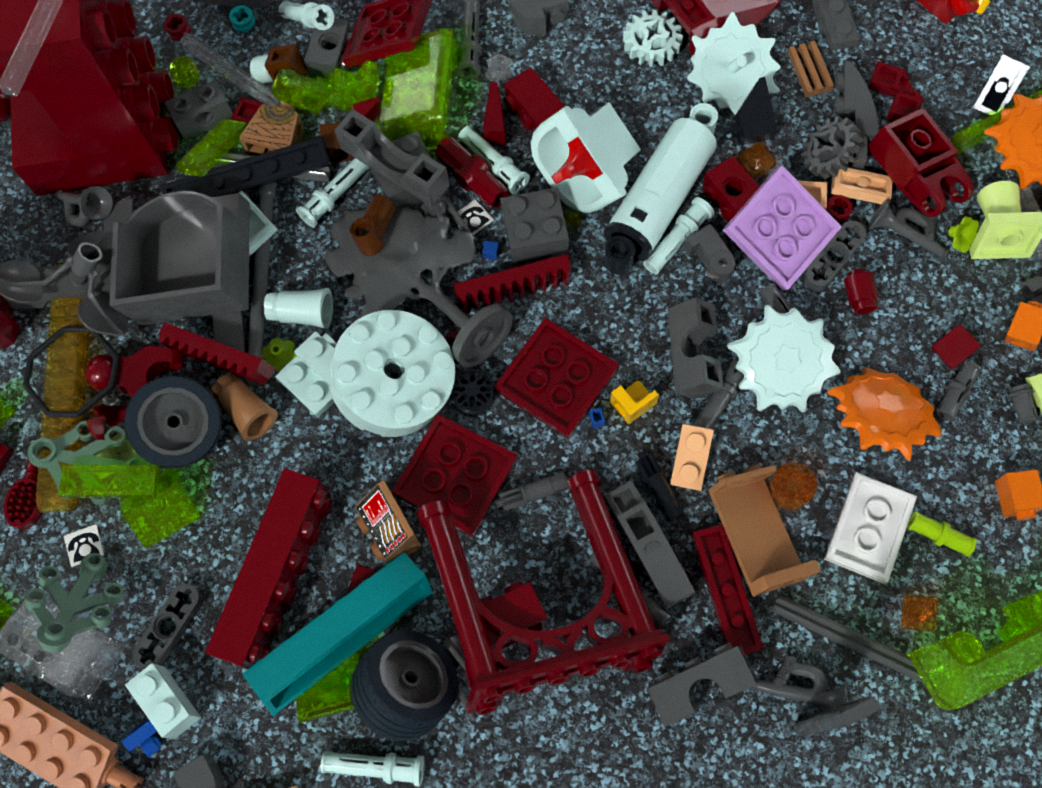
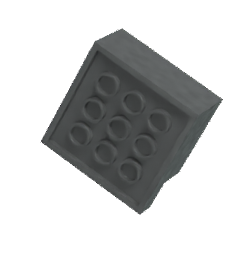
(181, 258)

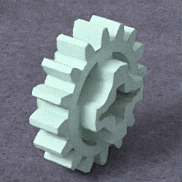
(652, 38)

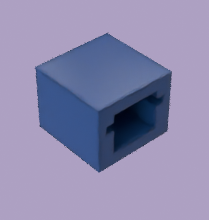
(490, 250)
(596, 418)

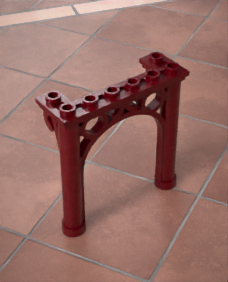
(632, 649)

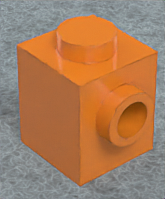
(1026, 326)
(1020, 494)

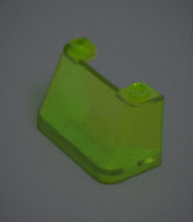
(419, 88)
(961, 670)

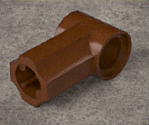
(369, 229)

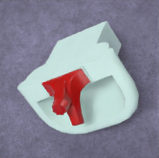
(584, 156)

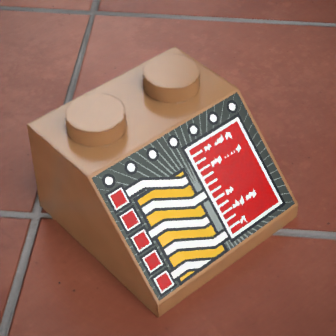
(386, 524)

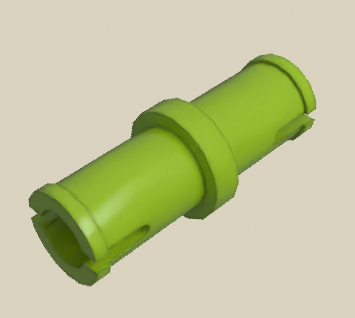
(942, 533)

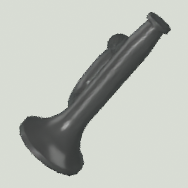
(94, 204)
(885, 218)
(815, 695)

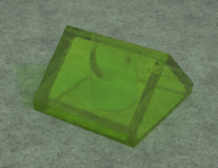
(161, 516)
(328, 694)

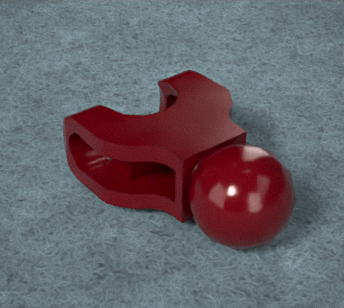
(132, 370)

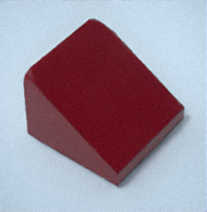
(369, 108)
(956, 347)

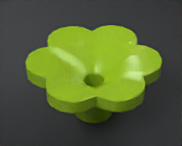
(964, 234)
(284, 353)

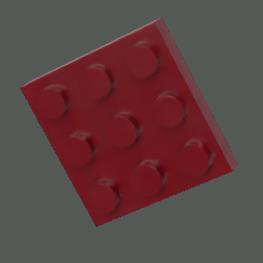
(385, 30)
(556, 378)
(456, 469)

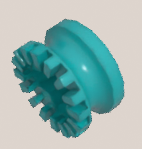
(246, 23)

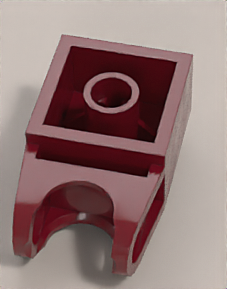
(921, 161)

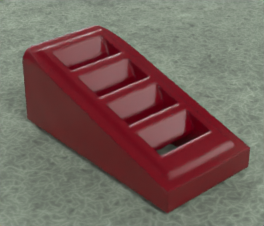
(493, 125)

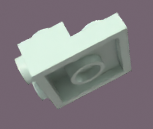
(309, 373)

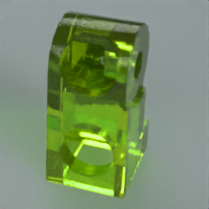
(300, 90)

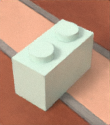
(162, 701)

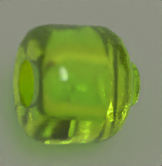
(184, 71)

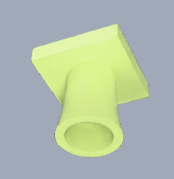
(1005, 229)

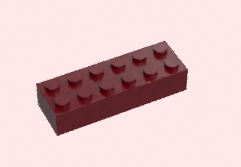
(271, 570)

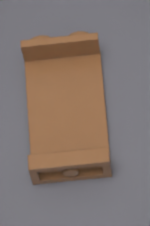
(758, 531)

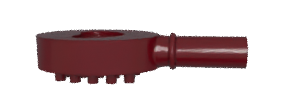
(20, 501)

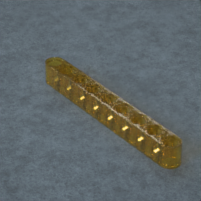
(62, 392)

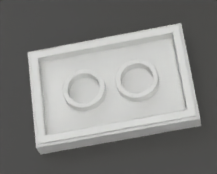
(870, 528)

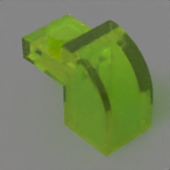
(350, 88)

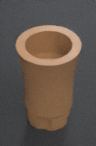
(244, 407)

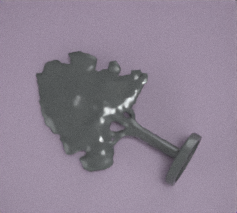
(409, 248)

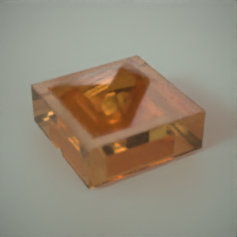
(756, 160)
(920, 613)

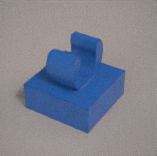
(144, 736)

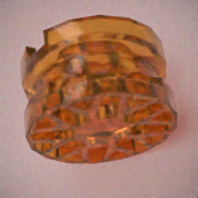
(792, 487)

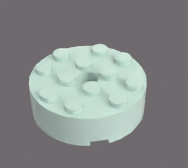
(395, 343)

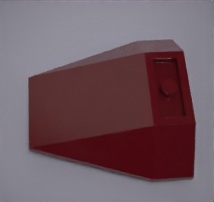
(701, 15)

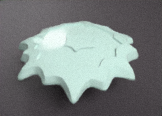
(731, 63)
(784, 359)

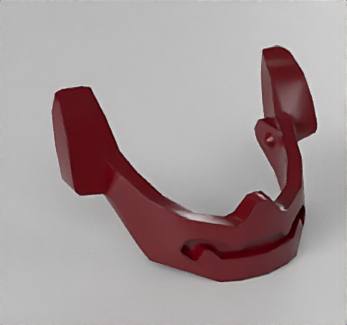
(103, 414)

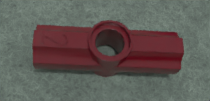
(471, 172)

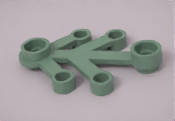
(83, 456)
(57, 633)

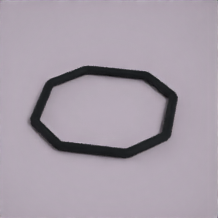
(96, 398)

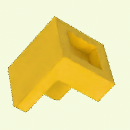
(633, 401)

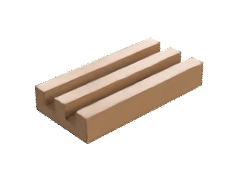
(820, 66)

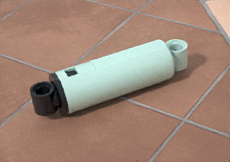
(660, 189)

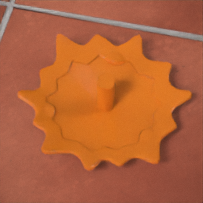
(1021, 139)
(886, 411)

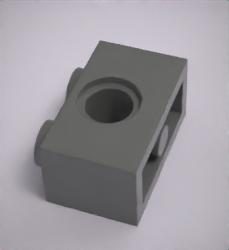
(327, 49)
(199, 110)

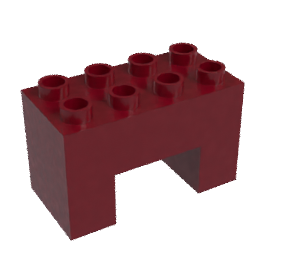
(89, 100)

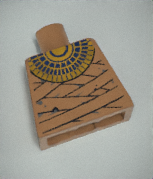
(272, 129)

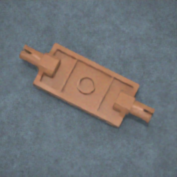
(57, 744)

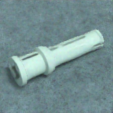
(309, 14)
(501, 166)
(324, 199)
(685, 226)
(389, 768)

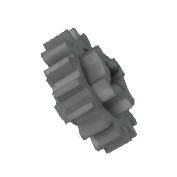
(832, 147)

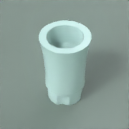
(300, 307)

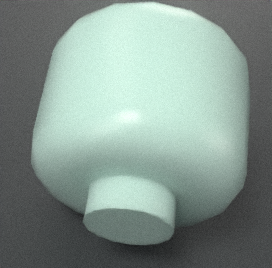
(258, 69)

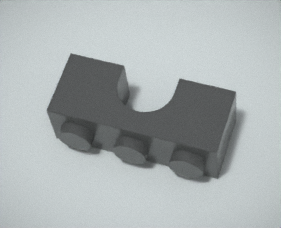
(689, 326)
(675, 694)

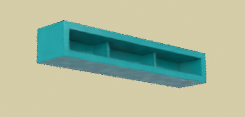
(337, 633)

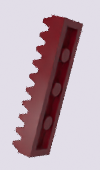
(512, 281)
(216, 354)
(726, 589)

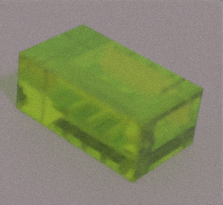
(572, 218)

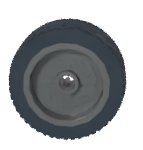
(149, 416)
(404, 685)

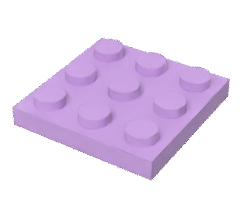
(782, 228)

